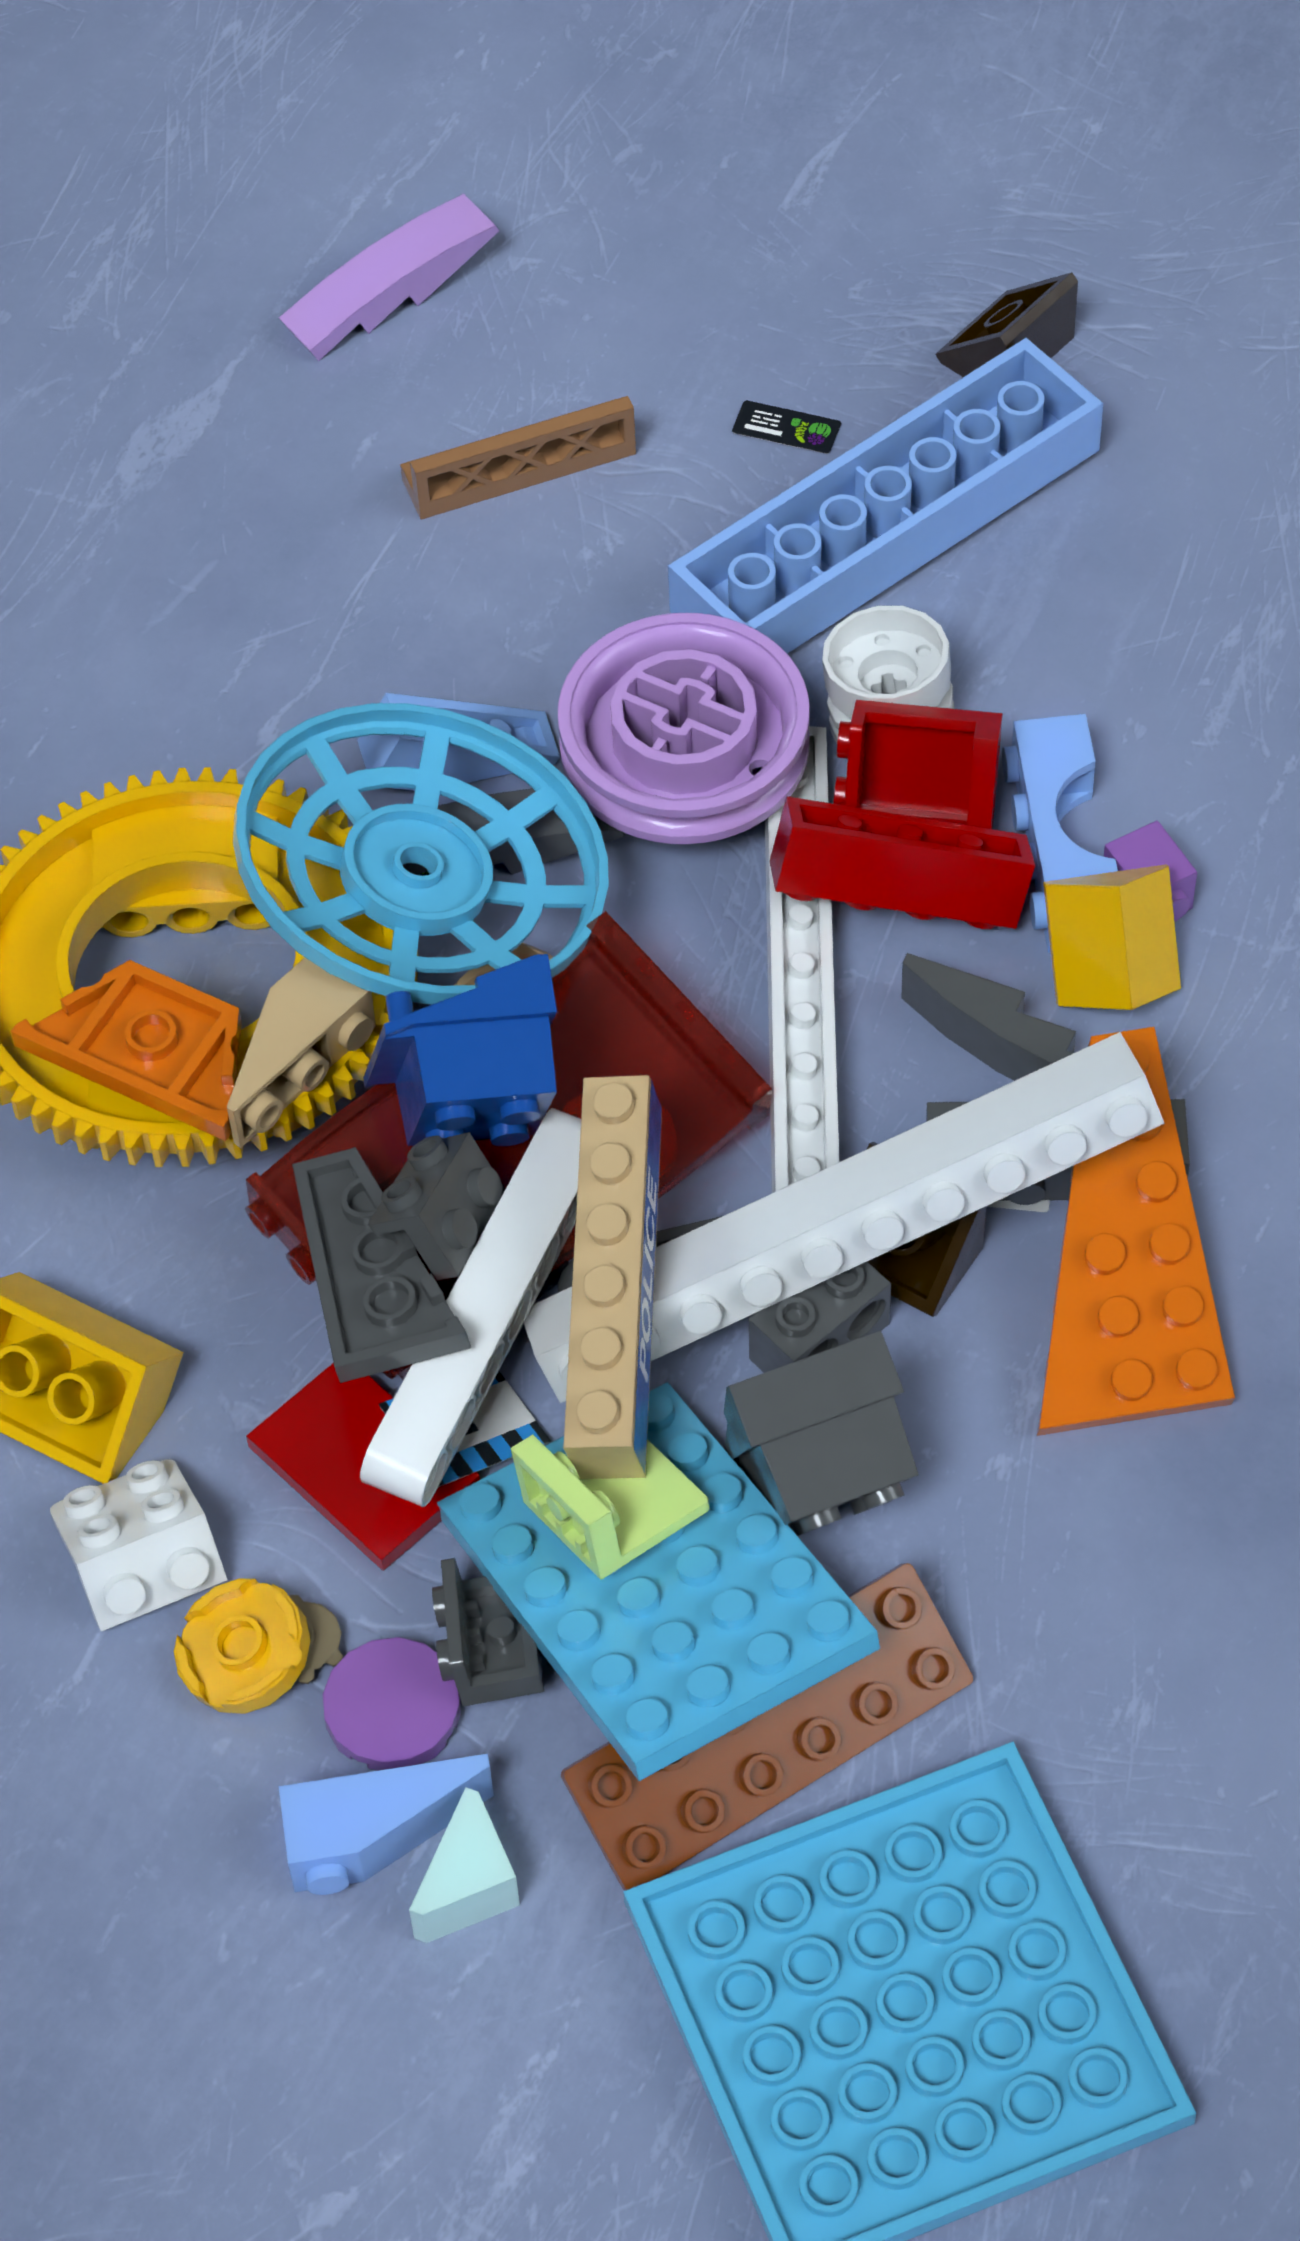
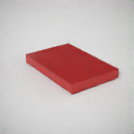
(319, 1451)

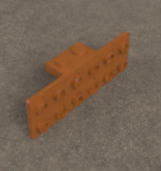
(720, 1787)

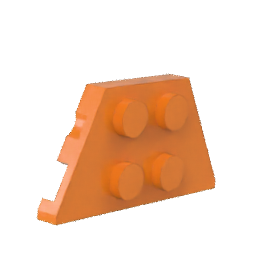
(147, 1043)

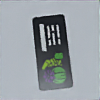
(786, 427)

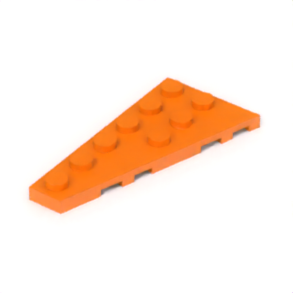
(1133, 1285)

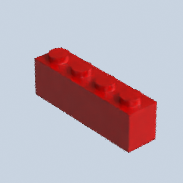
(901, 863)

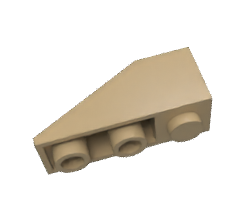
(299, 1035)

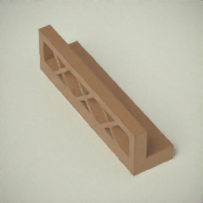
(521, 458)

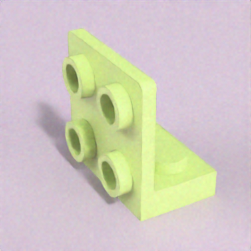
(606, 1518)

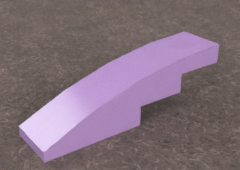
(382, 276)

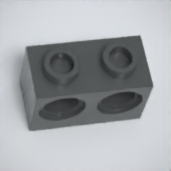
(820, 1318)

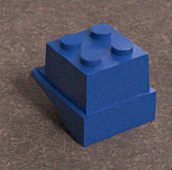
(473, 1058)

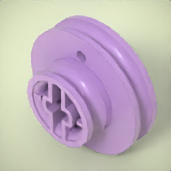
(674, 722)

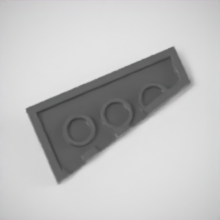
(372, 1289)

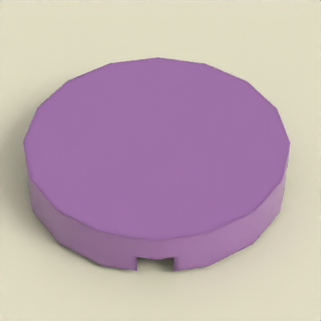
(390, 1704)

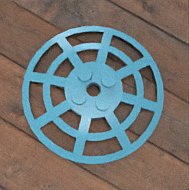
(422, 835)

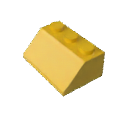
(77, 1379)

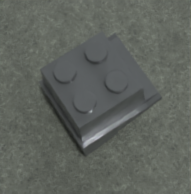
(822, 1433)

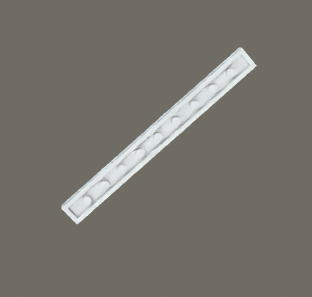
(801, 1010)

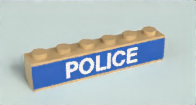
(613, 1278)

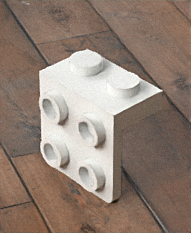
(138, 1542)

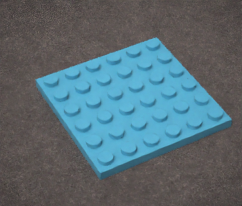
(907, 2008)

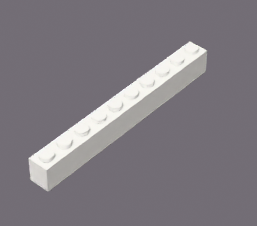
(878, 1199)

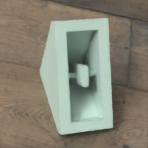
(466, 1877)

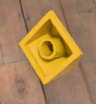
(1112, 938)

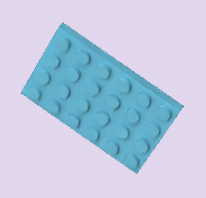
(688, 1631)

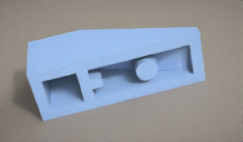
(405, 751)
(363, 1822)

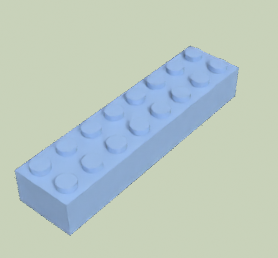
(893, 500)

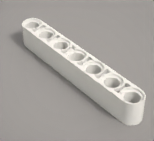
(492, 1304)

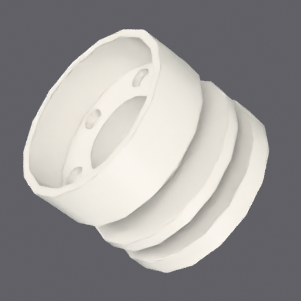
(887, 658)

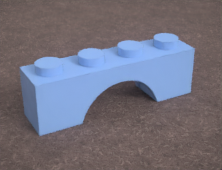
(1052, 774)

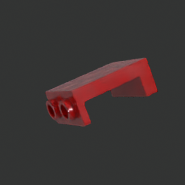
(921, 762)

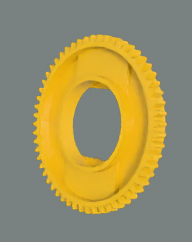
(125, 868)

